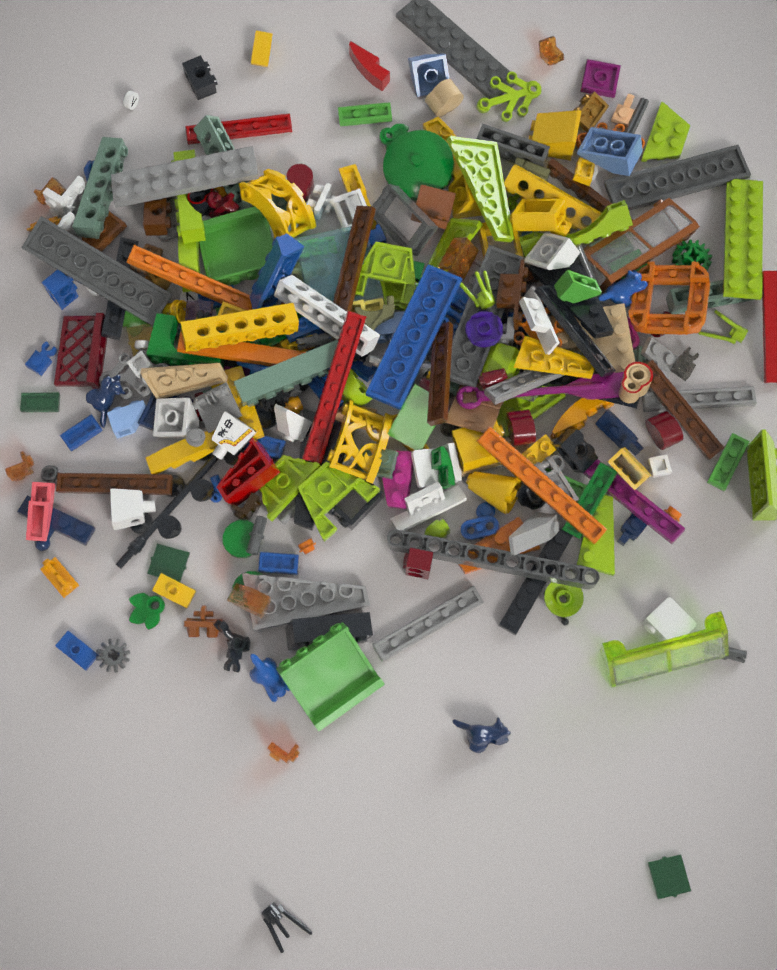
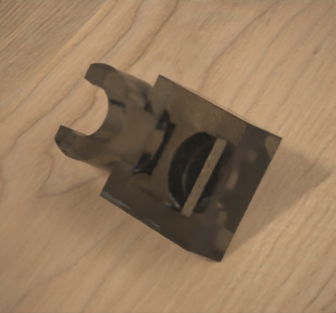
(684, 365)

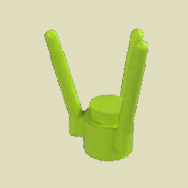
(485, 297)
(737, 332)

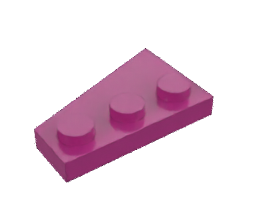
(400, 485)

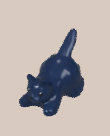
(103, 398)
(480, 735)

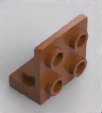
(435, 204)

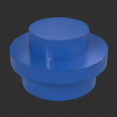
(485, 509)

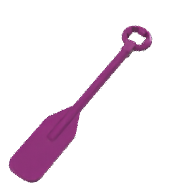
(593, 388)

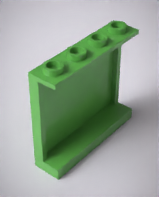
(236, 246)
(330, 676)

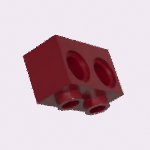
(418, 563)

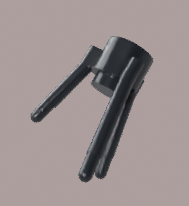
(273, 915)

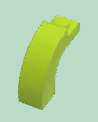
(188, 256)

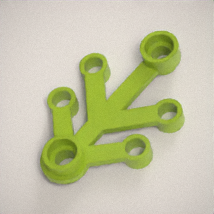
(511, 95)

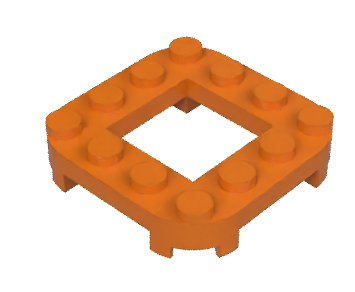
(677, 324)

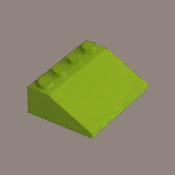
(762, 476)

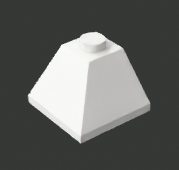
(552, 252)
(174, 418)

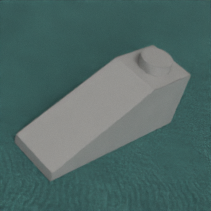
(533, 532)

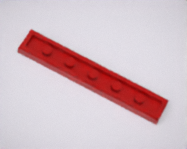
(249, 127)
(769, 314)

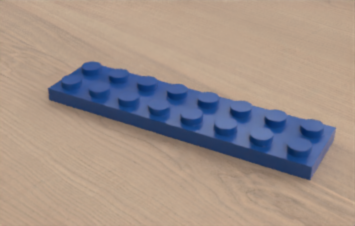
(413, 337)

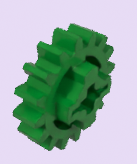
(693, 253)

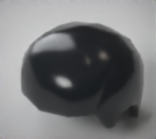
(528, 498)

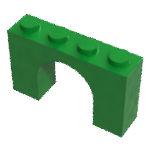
(162, 348)

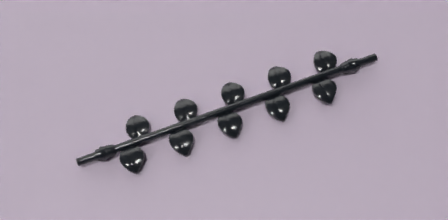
(200, 489)

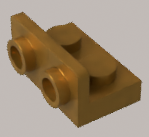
(592, 109)

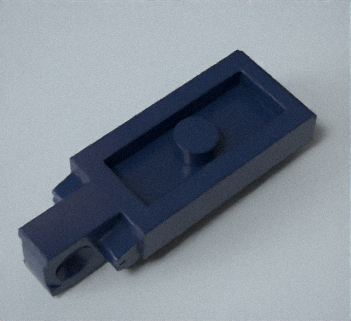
(618, 432)
(631, 529)

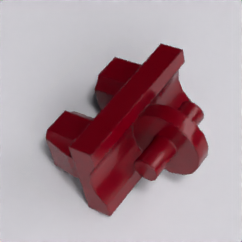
(221, 205)

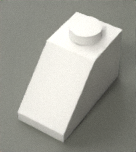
(291, 424)

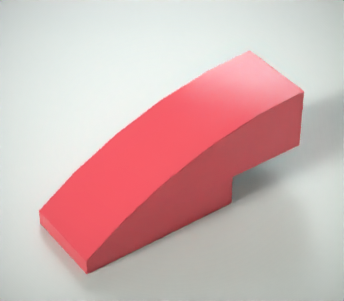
(40, 511)

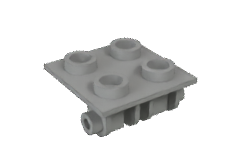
(213, 405)

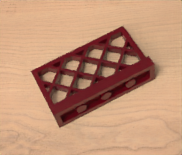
(96, 356)

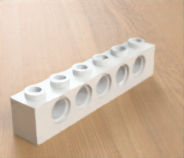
(321, 311)

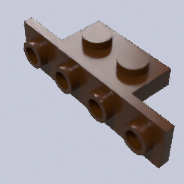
(511, 292)

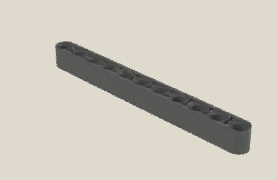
(501, 555)

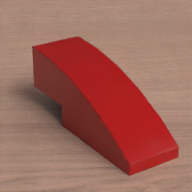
(369, 66)

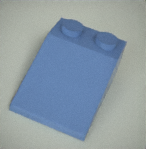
(611, 150)

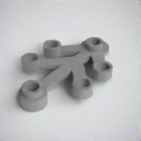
(129, 376)

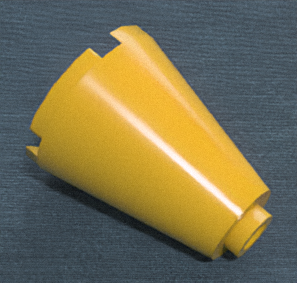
(495, 489)

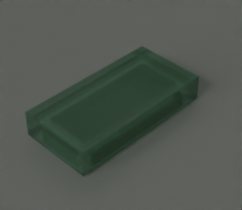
(40, 402)

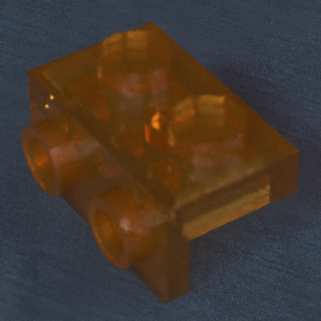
(459, 257)

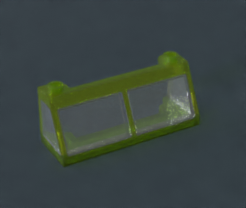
(668, 655)

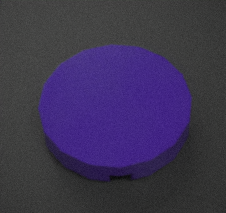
(484, 329)

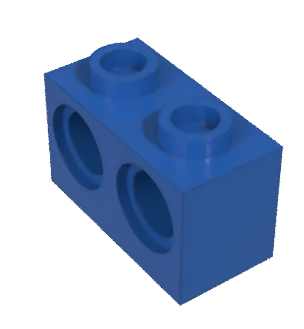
(60, 289)

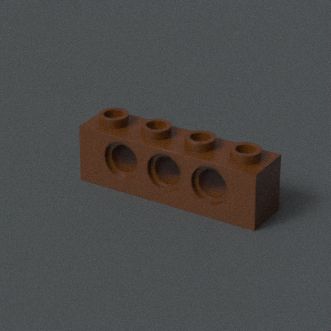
(156, 217)

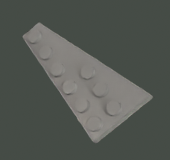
(303, 599)

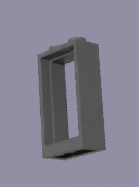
(421, 235)

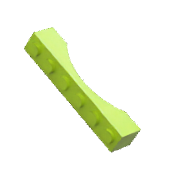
(613, 218)
(191, 221)

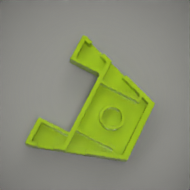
(389, 264)
(326, 489)

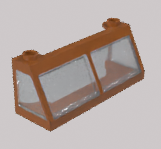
(642, 242)

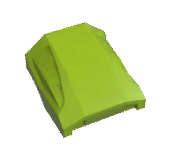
(502, 357)

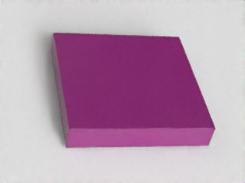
(600, 78)

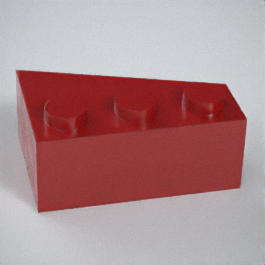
(248, 474)

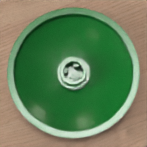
(418, 160)

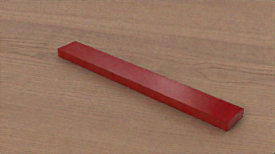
(334, 387)

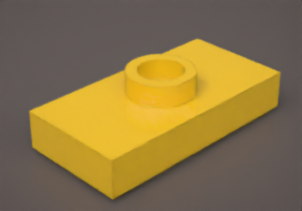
(584, 171)
(174, 590)

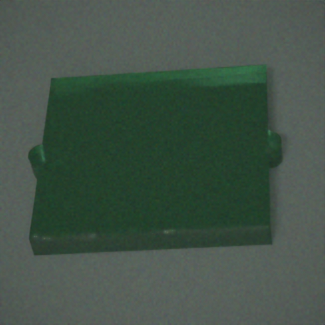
(169, 562)
(669, 876)

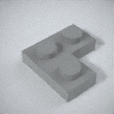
(659, 354)

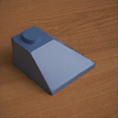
(427, 72)

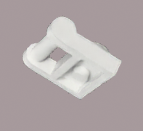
(351, 200)

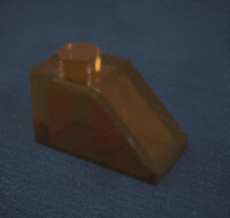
(249, 599)

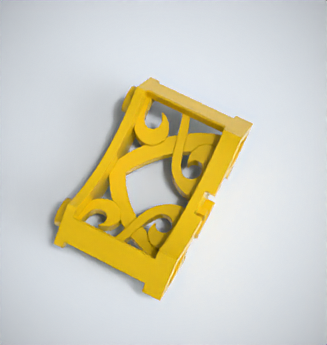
(259, 193)
(366, 419)

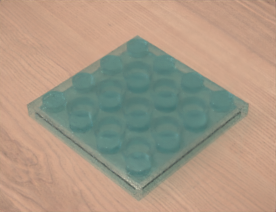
(323, 260)

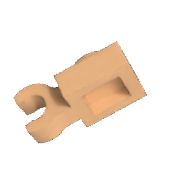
(623, 112)

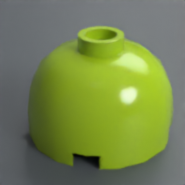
(355, 390)

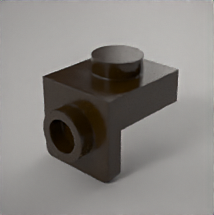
(251, 506)

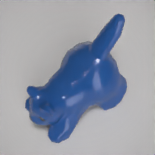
(621, 291)
(267, 676)

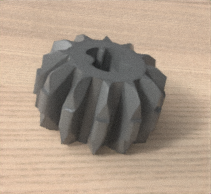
(117, 649)

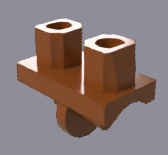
(193, 624)

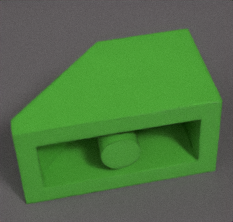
(576, 287)

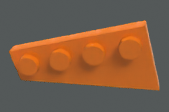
(497, 541)

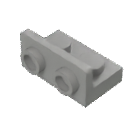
(508, 333)

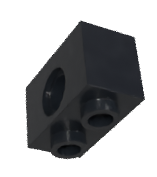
(201, 86)
(566, 445)

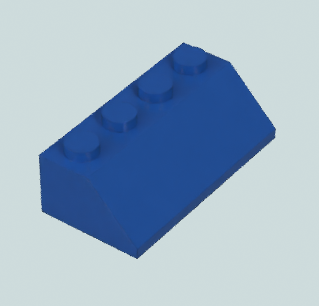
(278, 265)

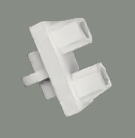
(324, 194)

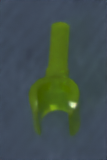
(512, 201)

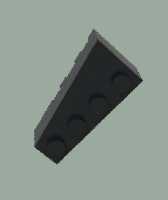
(303, 631)

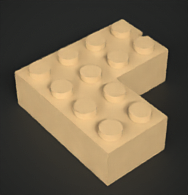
(616, 347)

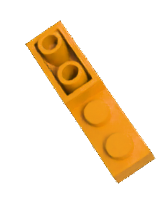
(577, 414)

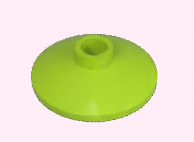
(573, 603)

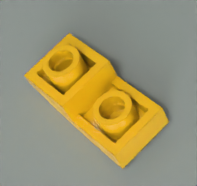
(261, 48)

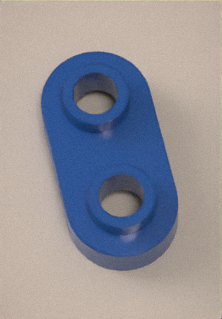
(480, 527)

